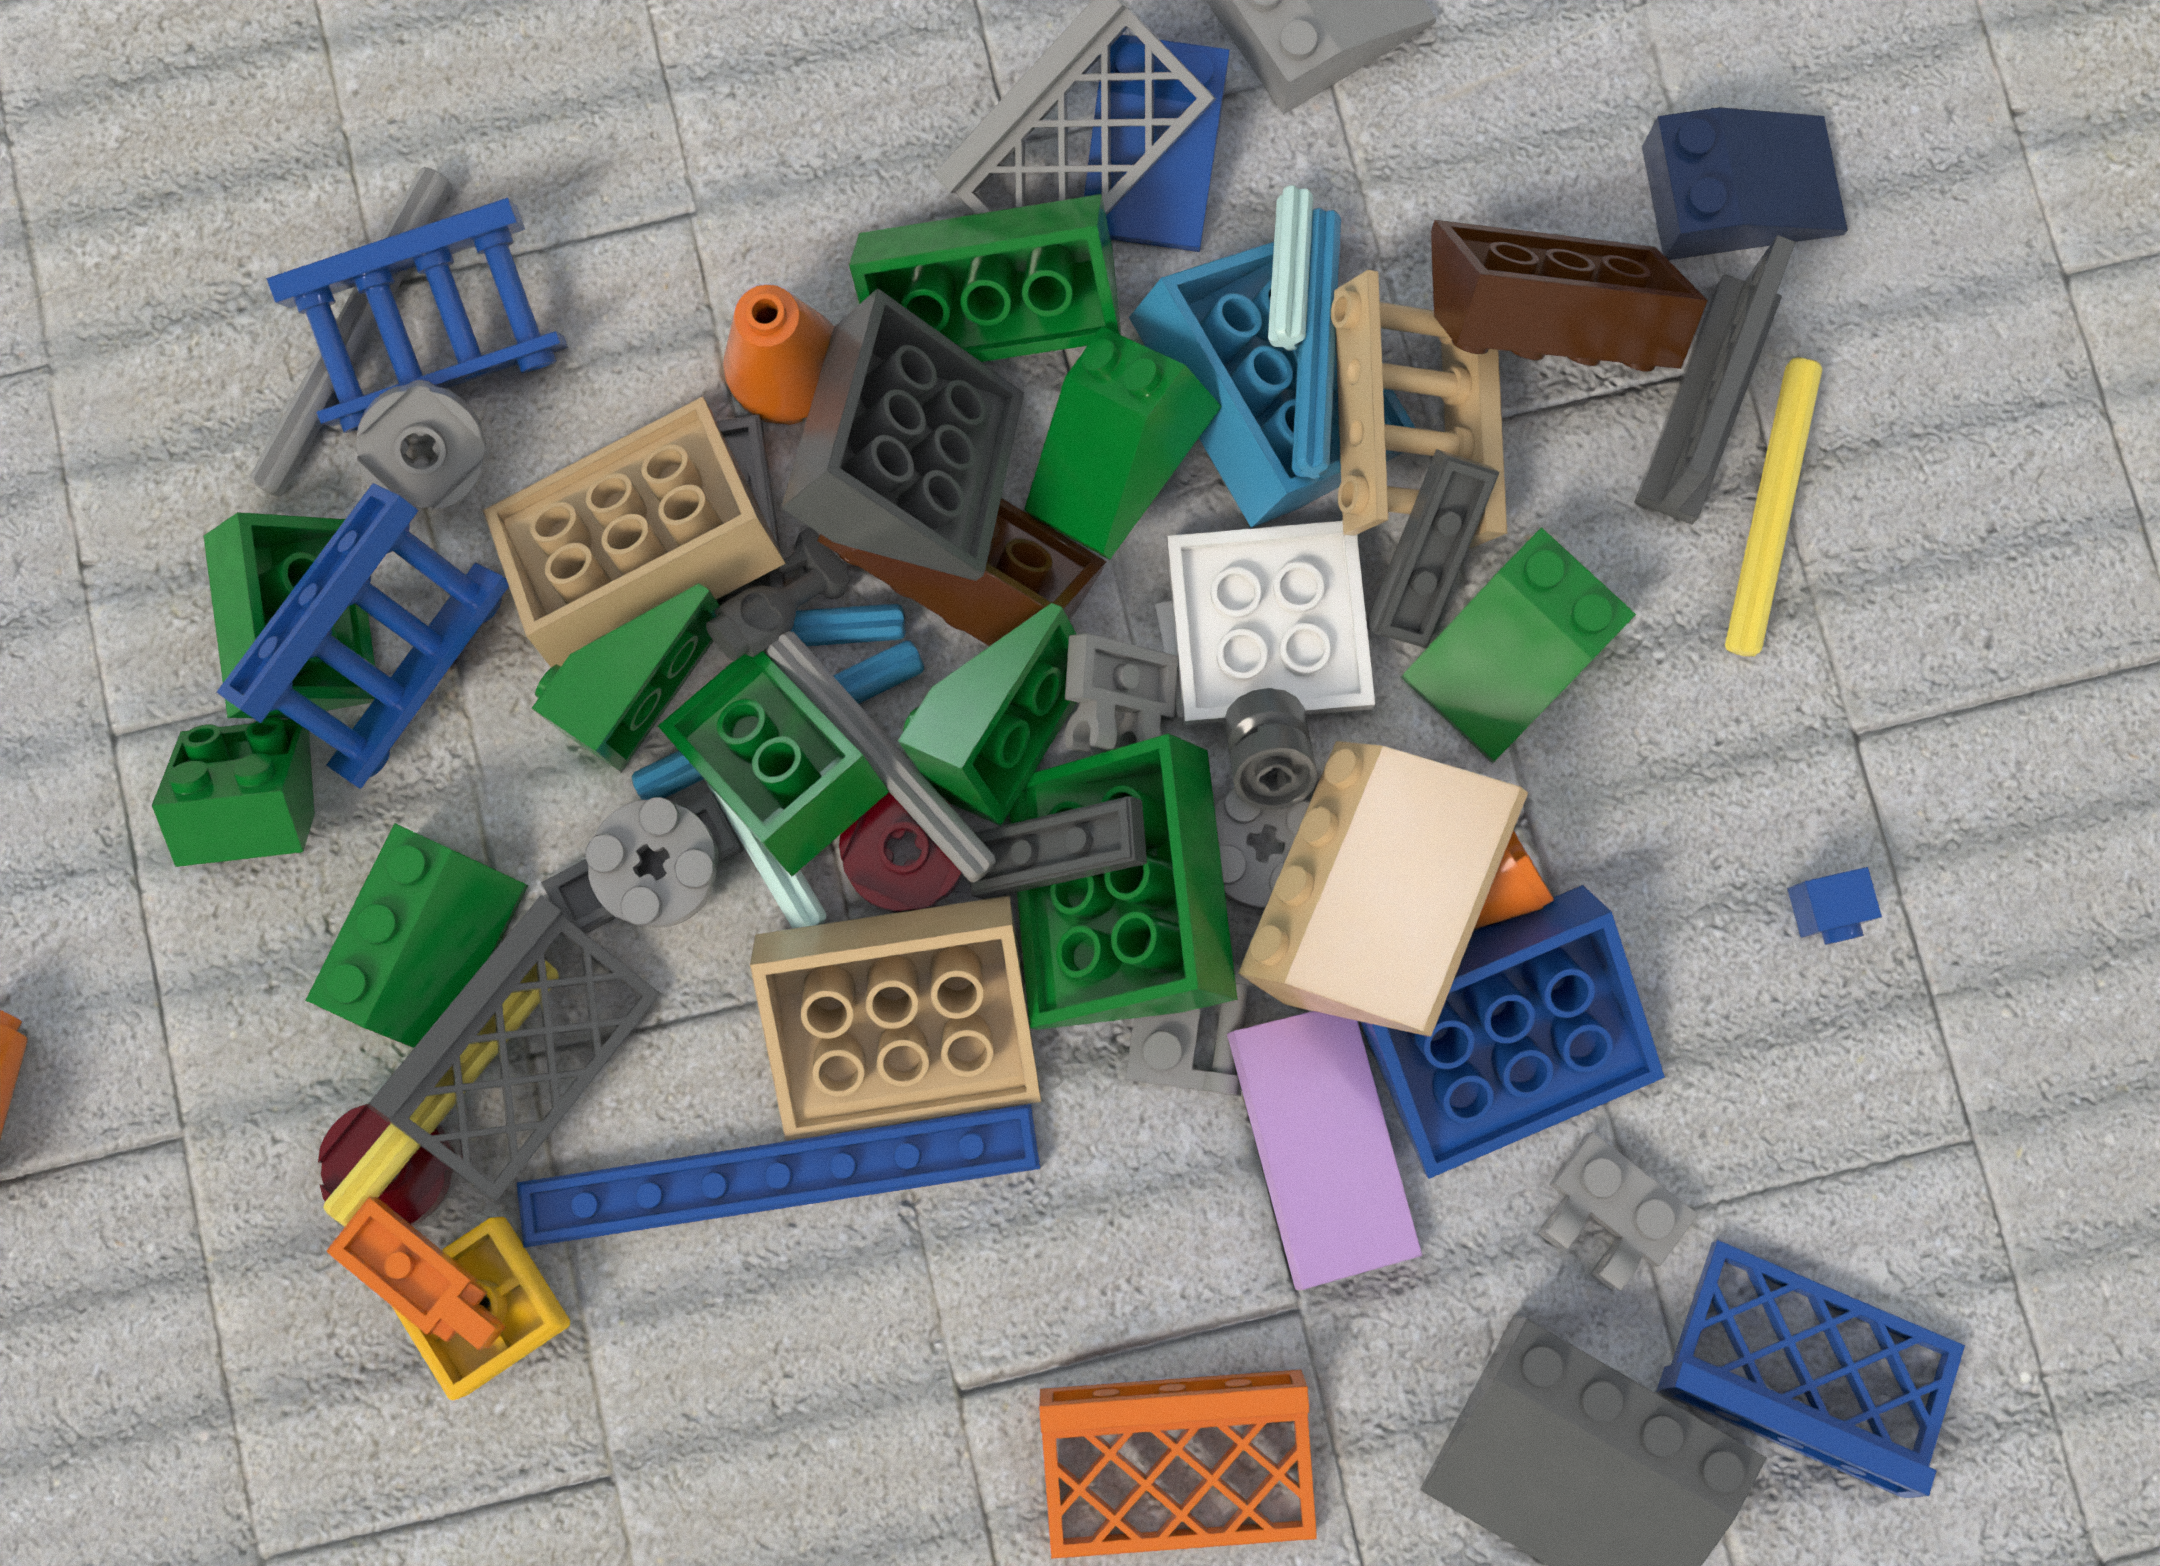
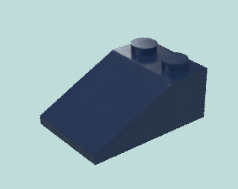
(1740, 180)

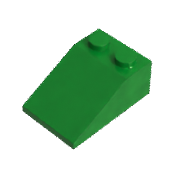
(1115, 440)
(1517, 645)
(625, 680)
(994, 717)
(774, 759)

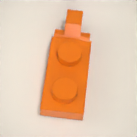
(414, 1276)

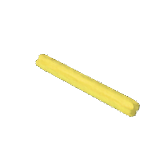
(1773, 507)
(394, 1147)

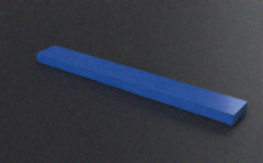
(777, 1175)

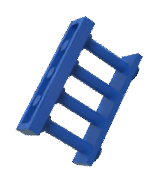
(431, 252)
(305, 624)

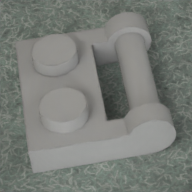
(1165, 1047)

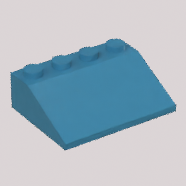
(1219, 328)

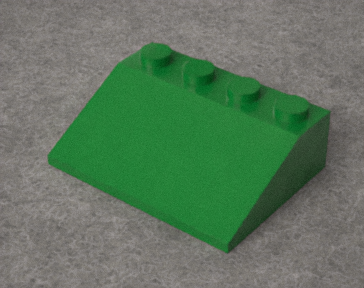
(1136, 935)

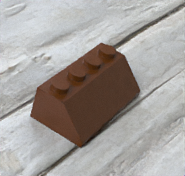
(1561, 297)
(1023, 574)

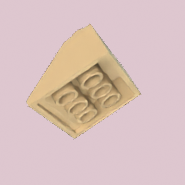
(630, 532)
(1382, 887)
(895, 1018)

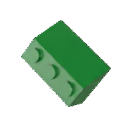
(251, 572)
(414, 937)

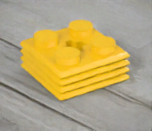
(516, 1298)

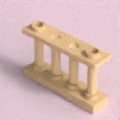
(1466, 386)

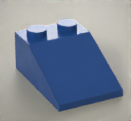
(1172, 197)

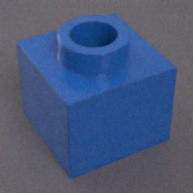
(1835, 905)

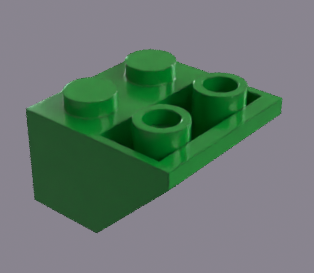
(237, 792)

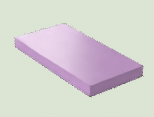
(1323, 1147)

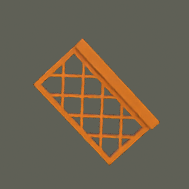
(1177, 1405)

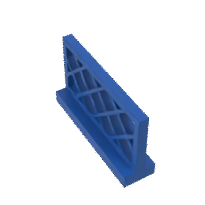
(1792, 1423)

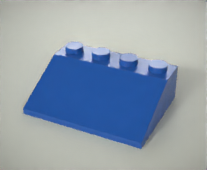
(1526, 1038)

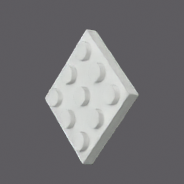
(1270, 614)

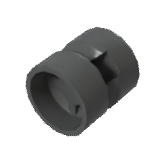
(1270, 749)

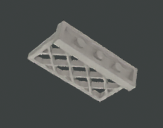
(1048, 85)

